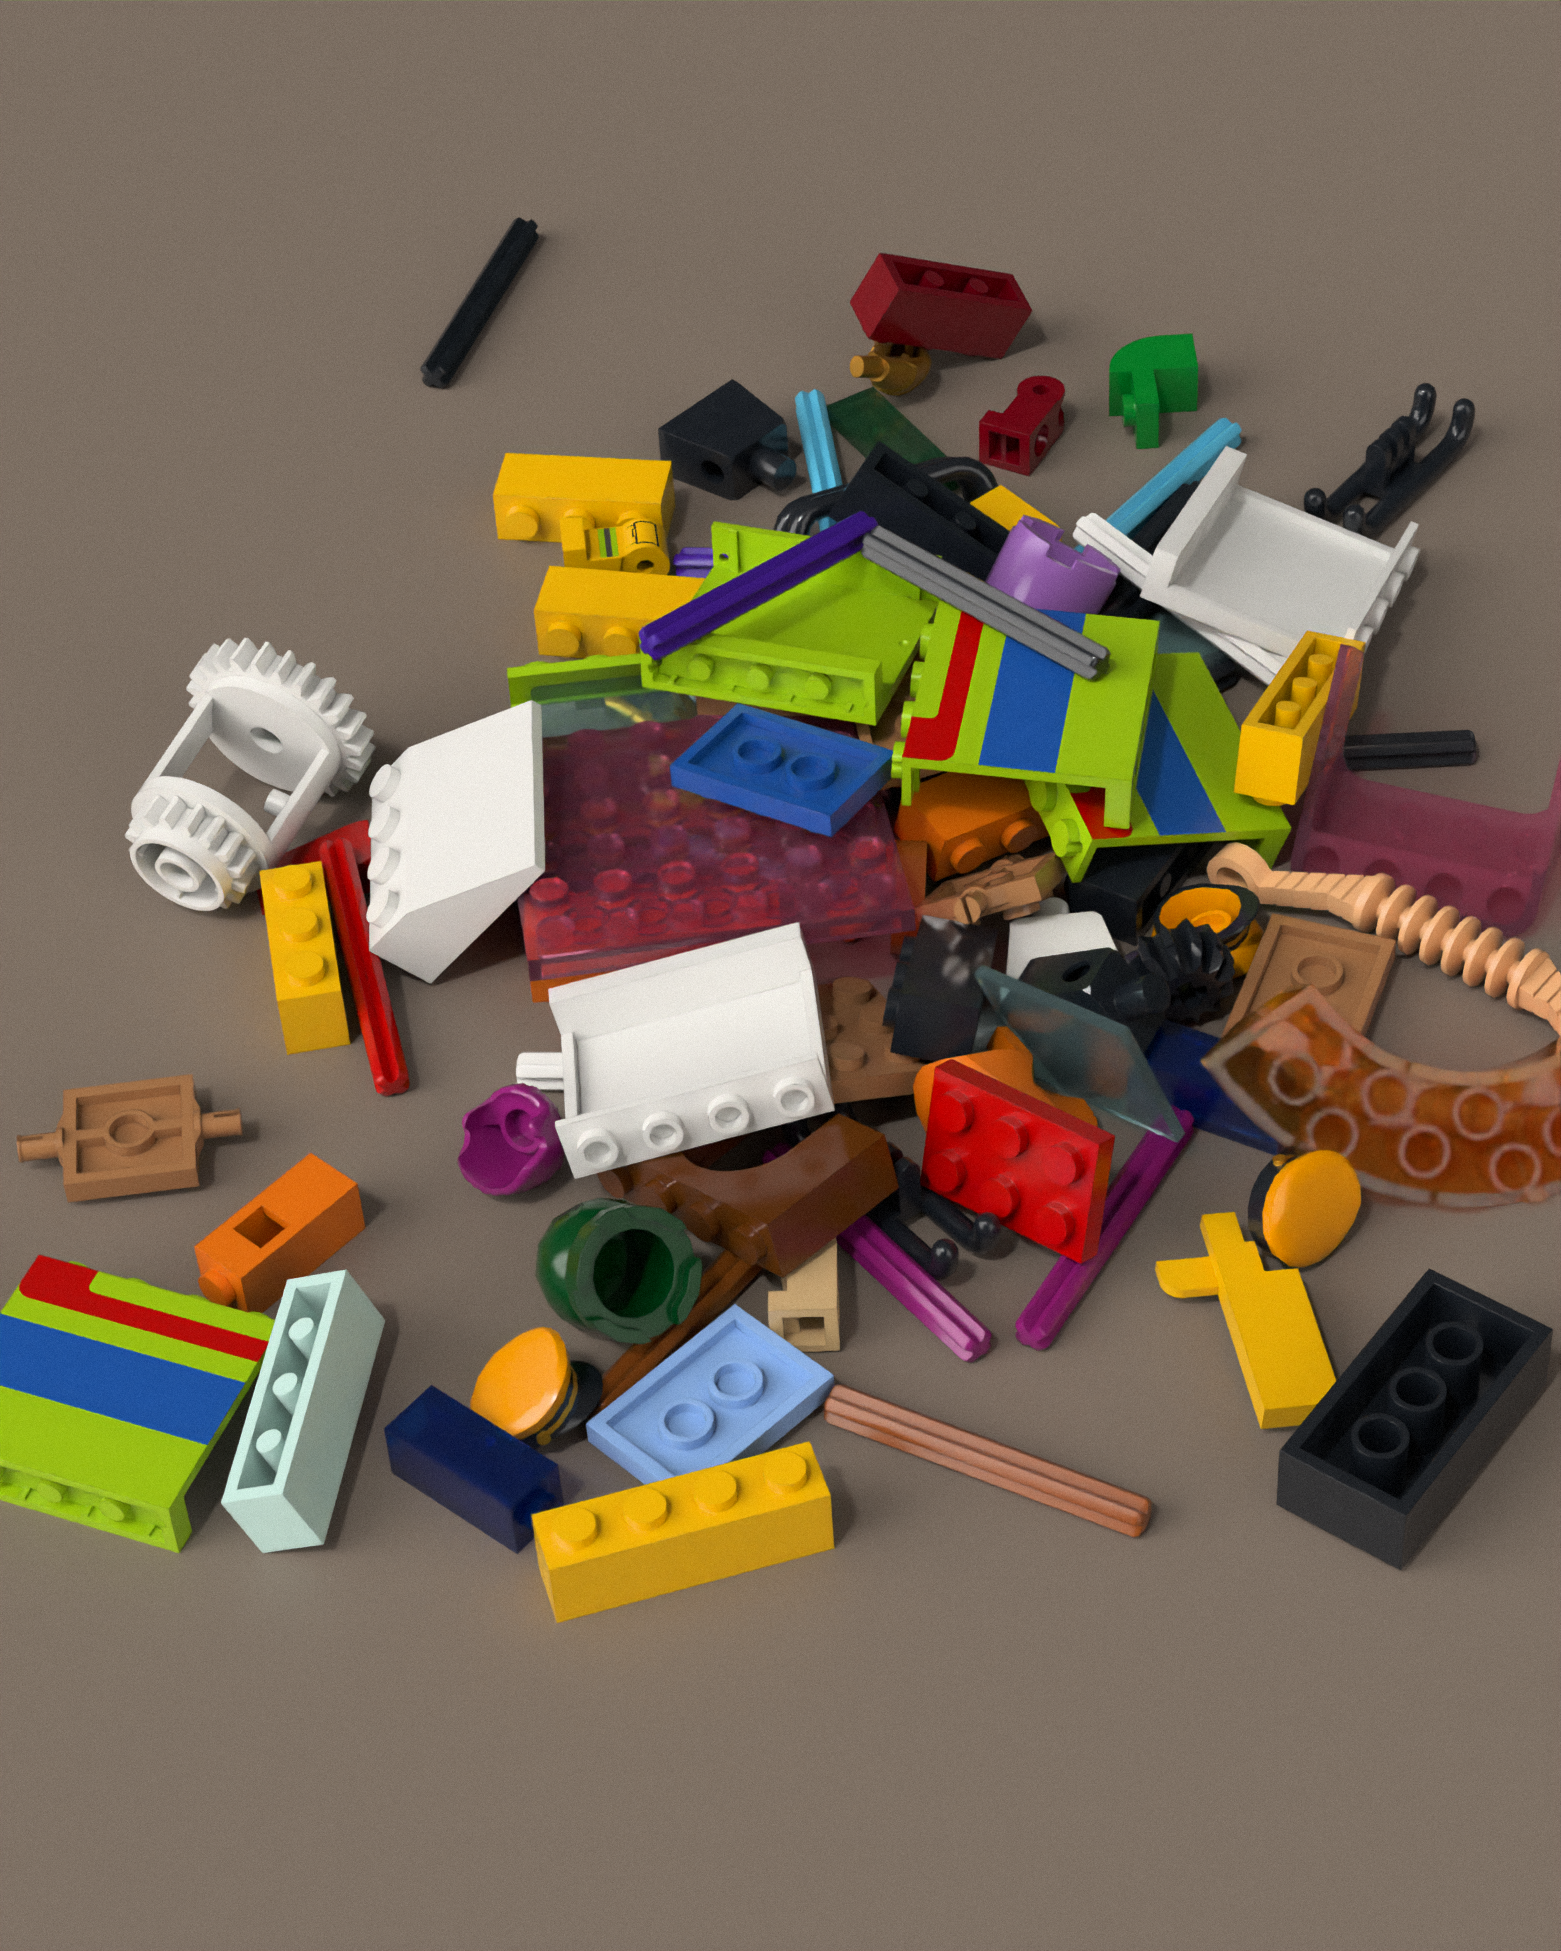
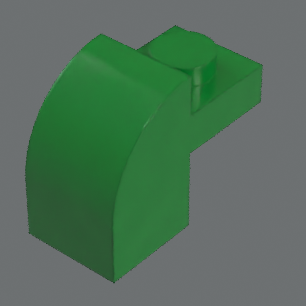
(1153, 379)

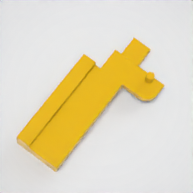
(1266, 1319)

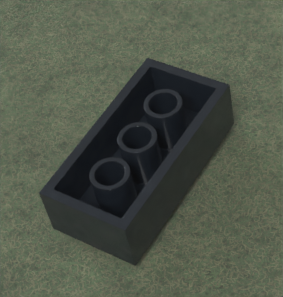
(1413, 1418)

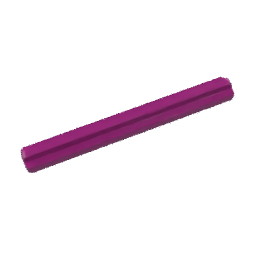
(1124, 1200)
(910, 1283)

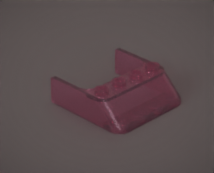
(1456, 850)

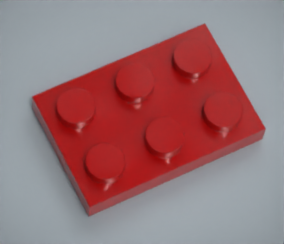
(1017, 1160)

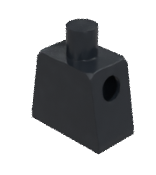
(728, 444)
(1105, 985)

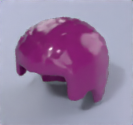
(511, 1141)

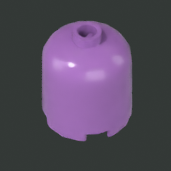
(1049, 573)

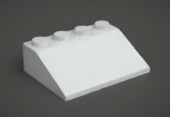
(455, 838)

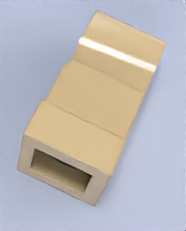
(809, 1304)

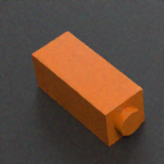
(279, 1236)

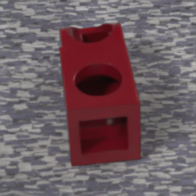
(1026, 429)

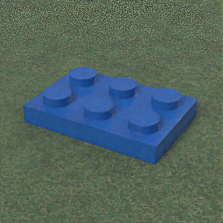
(783, 769)

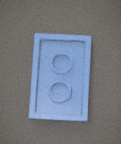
(711, 1401)

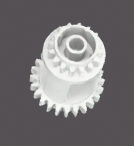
(273, 725)

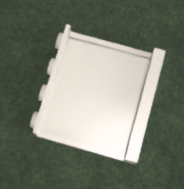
(1272, 568)
(690, 1050)

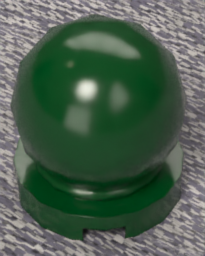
(618, 1269)

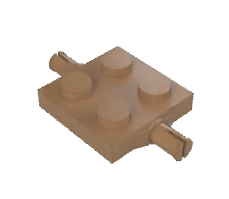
(1008, 886)
(130, 1137)

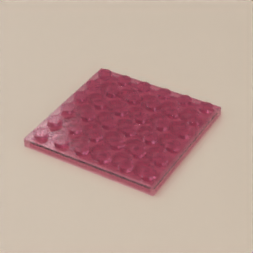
(667, 872)

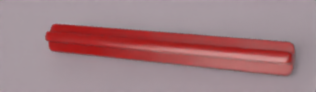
(364, 968)

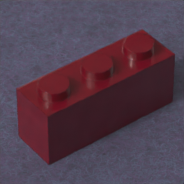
(940, 306)

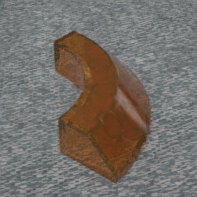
(1398, 1122)

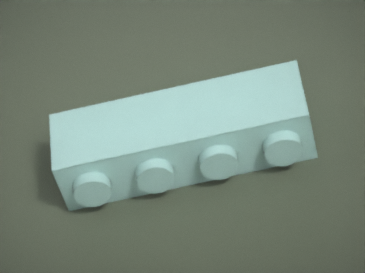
(304, 1412)

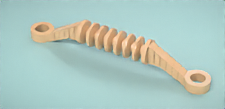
(1395, 914)

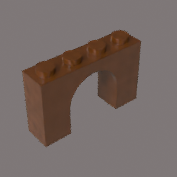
(774, 1210)

